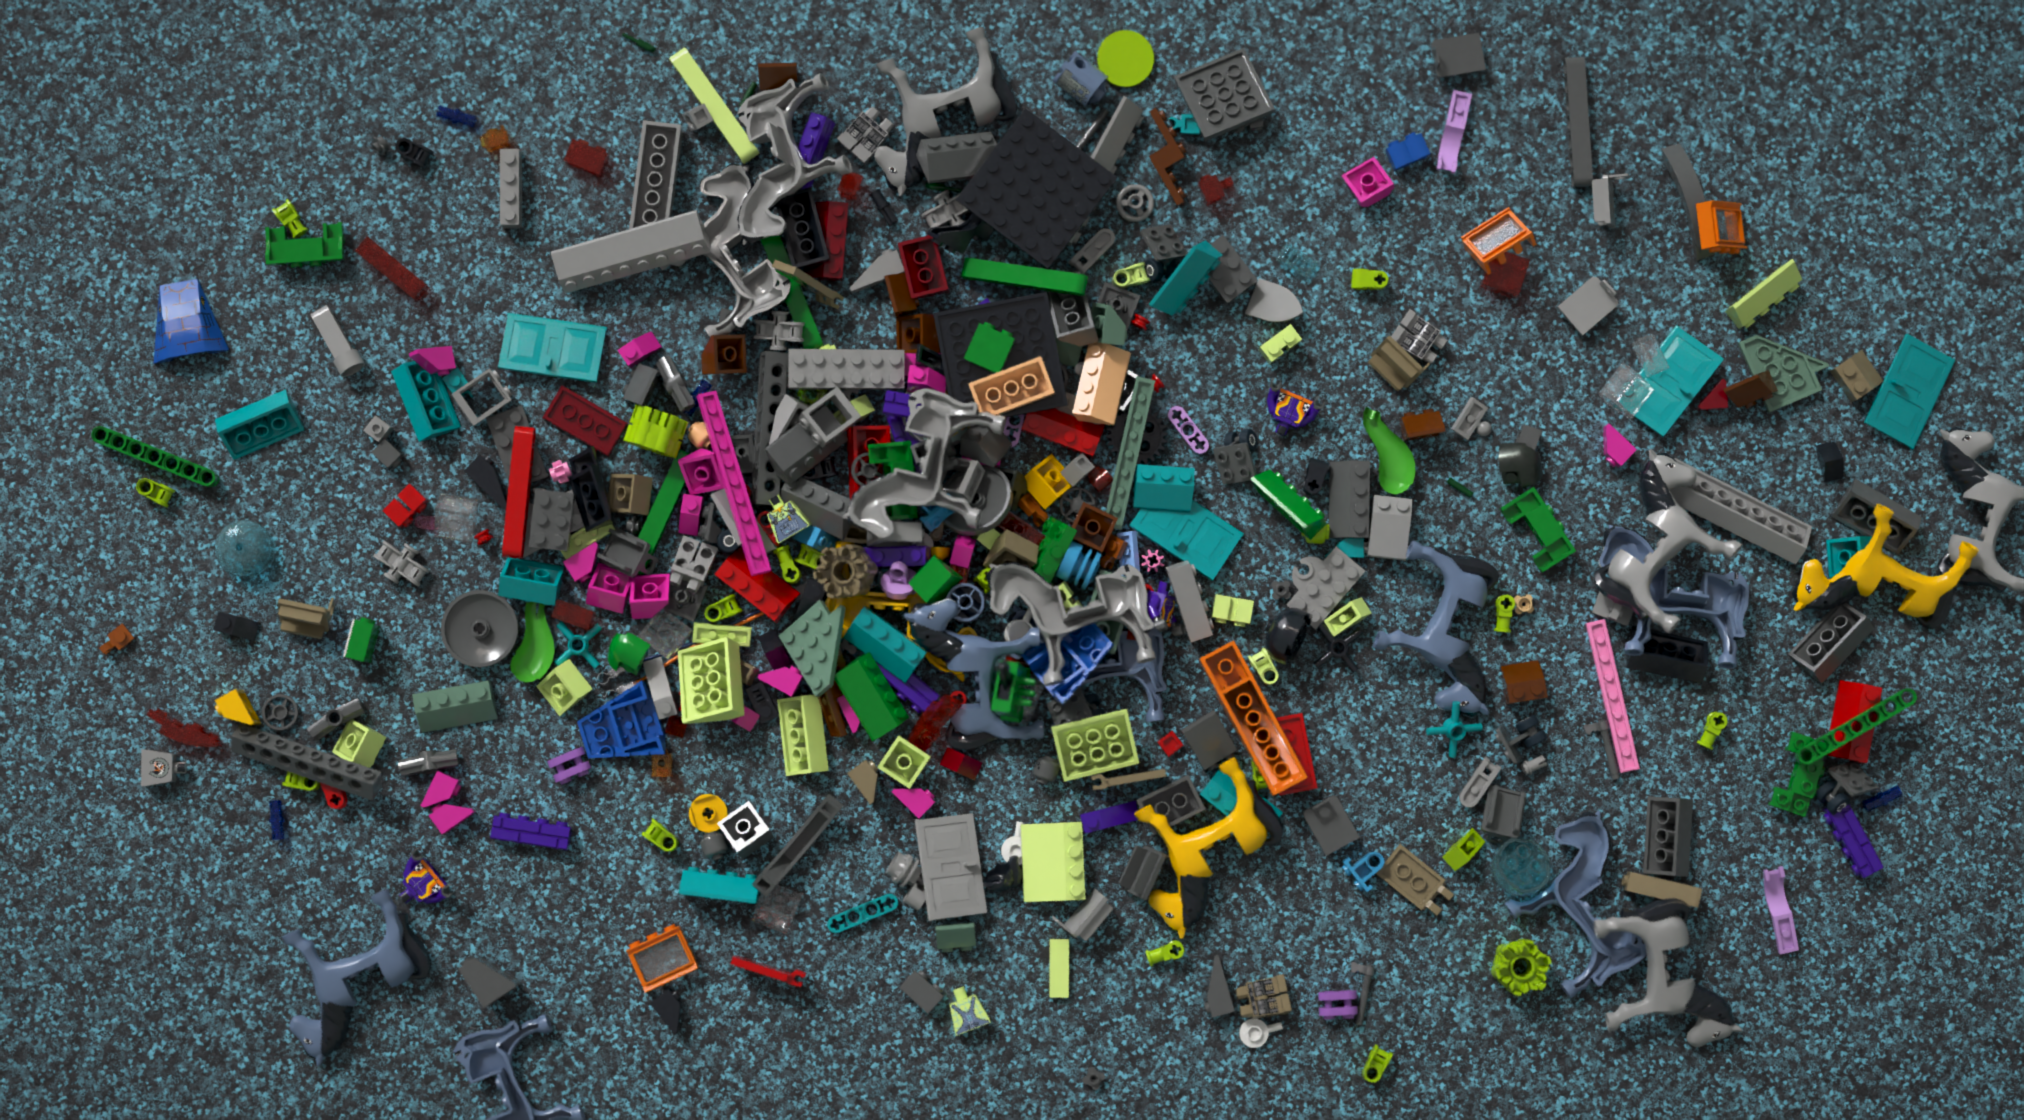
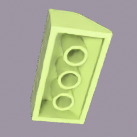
(1764, 294)
(802, 735)

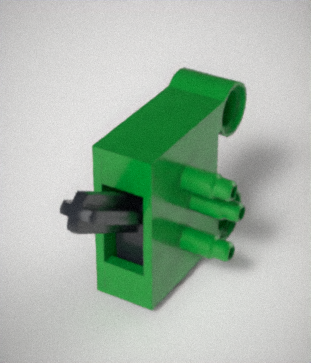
(1009, 691)

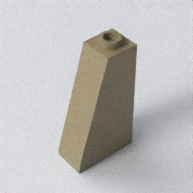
(1661, 888)

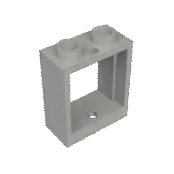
(495, 378)
(843, 406)
(971, 480)
(903, 535)

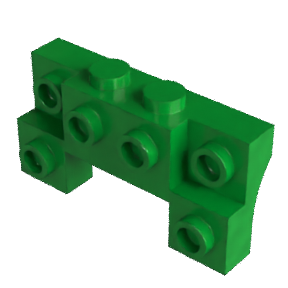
(304, 251)
(894, 456)
(1543, 525)
(1053, 547)
(1802, 781)

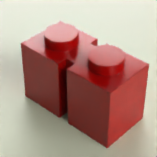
(412, 499)

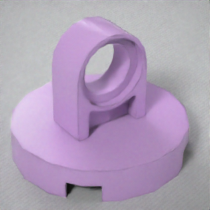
(896, 580)

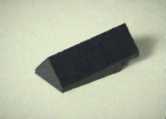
(590, 490)

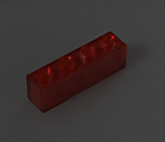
(392, 269)

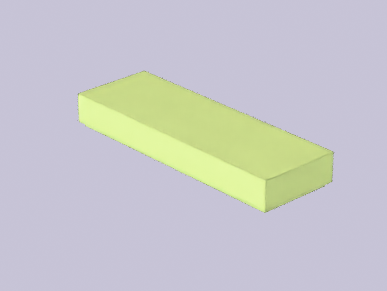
(582, 539)
(710, 632)
(1059, 968)

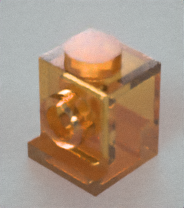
(495, 139)
(667, 769)

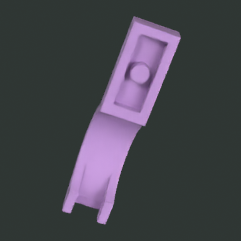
(1453, 131)
(1780, 911)

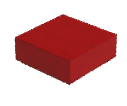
(1170, 743)

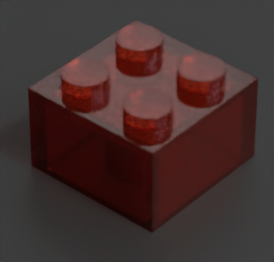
(1506, 277)

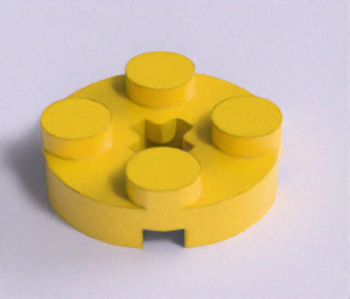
(698, 808)

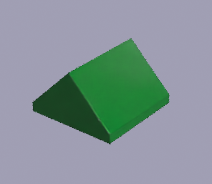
(934, 580)

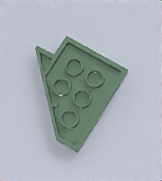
(1790, 370)
(815, 644)

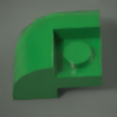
(627, 652)

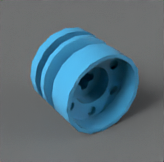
(1078, 565)

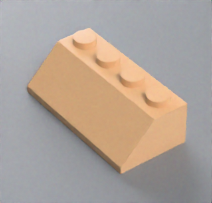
(1101, 384)
(1012, 387)

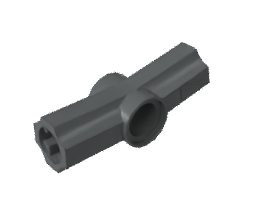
(675, 384)
(326, 725)
(428, 762)

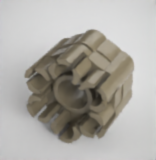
(831, 576)

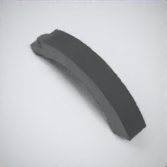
(1689, 189)
(798, 845)

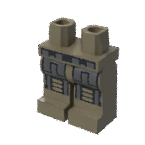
(1258, 998)

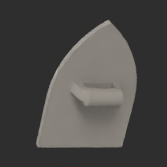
(1273, 303)

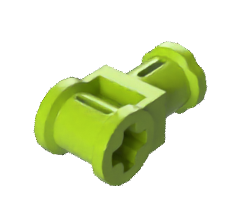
(288, 217)
(787, 564)
(982, 580)
(1503, 615)
(1712, 729)
(1163, 953)

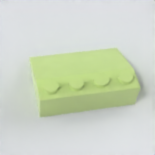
(711, 682)
(1095, 745)
(1052, 861)

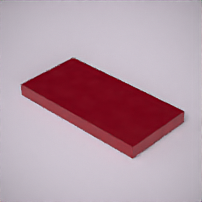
(585, 420)

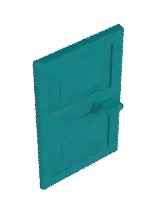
(552, 347)
(1676, 387)
(1909, 391)
(1190, 536)

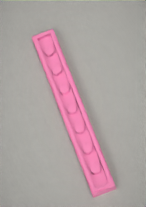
(1612, 696)

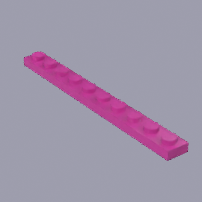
(733, 483)

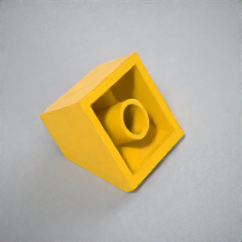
(1047, 482)
(237, 707)

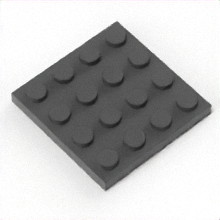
(1224, 94)

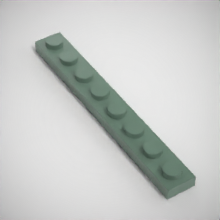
(1130, 449)

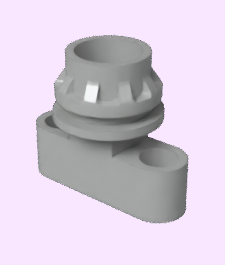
(905, 870)

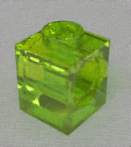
(802, 394)

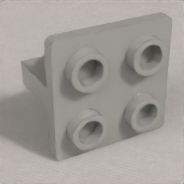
(1610, 610)

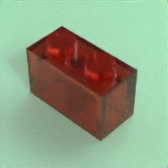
(587, 157)
(573, 614)

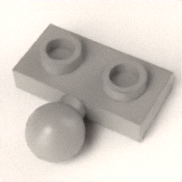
(1470, 419)

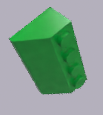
(1289, 503)
(870, 696)

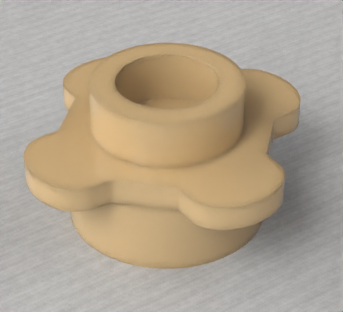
(1528, 604)

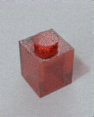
(850, 186)

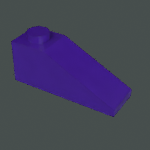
(1109, 817)

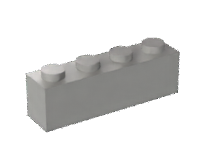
(510, 188)
(1189, 601)

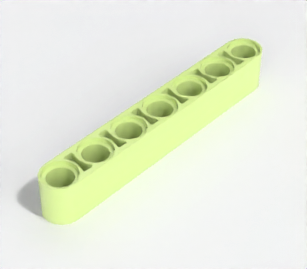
(717, 108)

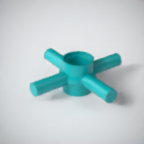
(572, 638)
(1460, 731)

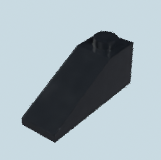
(487, 478)
(812, 594)

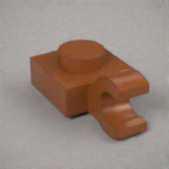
(1032, 507)
(1114, 550)
(119, 638)

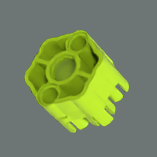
(655, 431)
(1534, 975)

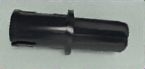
(883, 207)

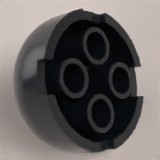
(1287, 634)

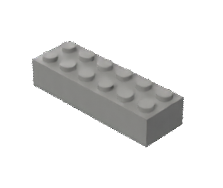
(656, 172)
(845, 369)

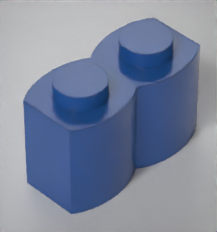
(1407, 151)

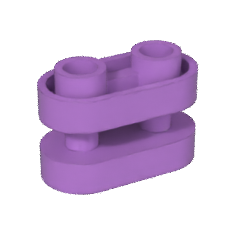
(581, 768)
(1329, 1011)

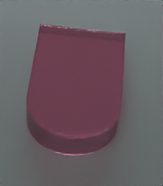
(425, 522)

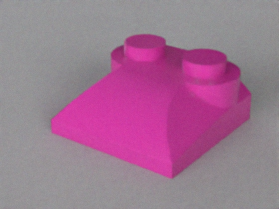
(1368, 182)

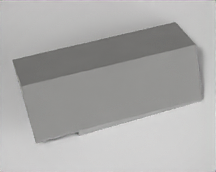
(721, 501)

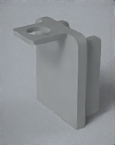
(1604, 199)
(1589, 304)
(1087, 916)

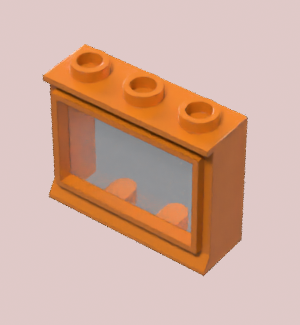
(1720, 226)
(1495, 238)
(662, 957)

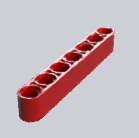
(518, 492)

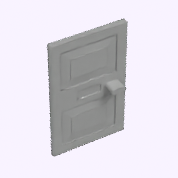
(950, 866)

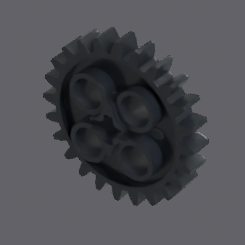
(1154, 438)

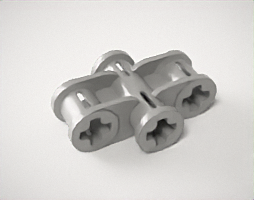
(944, 214)
(779, 330)
(401, 563)

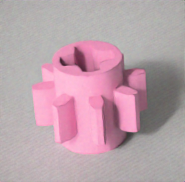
(560, 472)
(1147, 562)

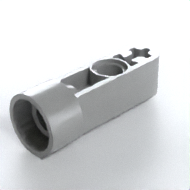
(346, 358)

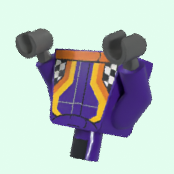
(1290, 409)
(1161, 608)
(423, 881)

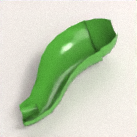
(1395, 458)
(537, 648)

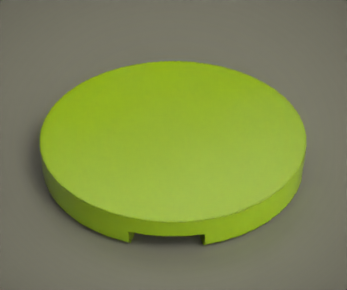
(1125, 58)

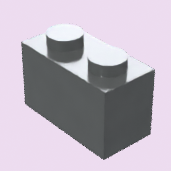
(922, 991)

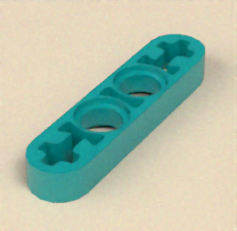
(863, 915)

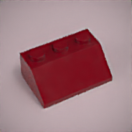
(923, 267)

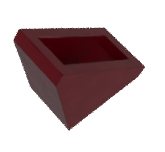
(1715, 399)
(961, 763)

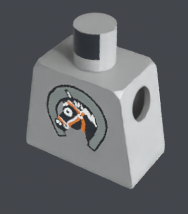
(160, 767)

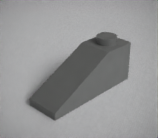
(1218, 994)

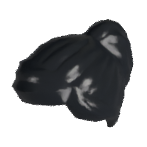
(1004, 876)

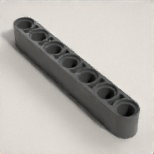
(1578, 122)

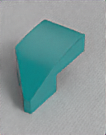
(1352, 547)

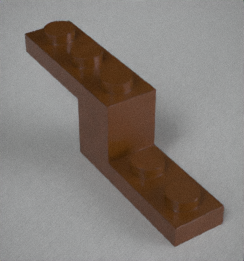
(1168, 156)
(831, 707)

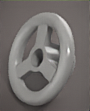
(1141, 215)

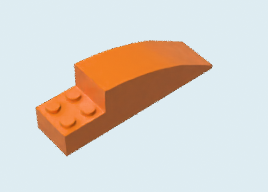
(1252, 718)

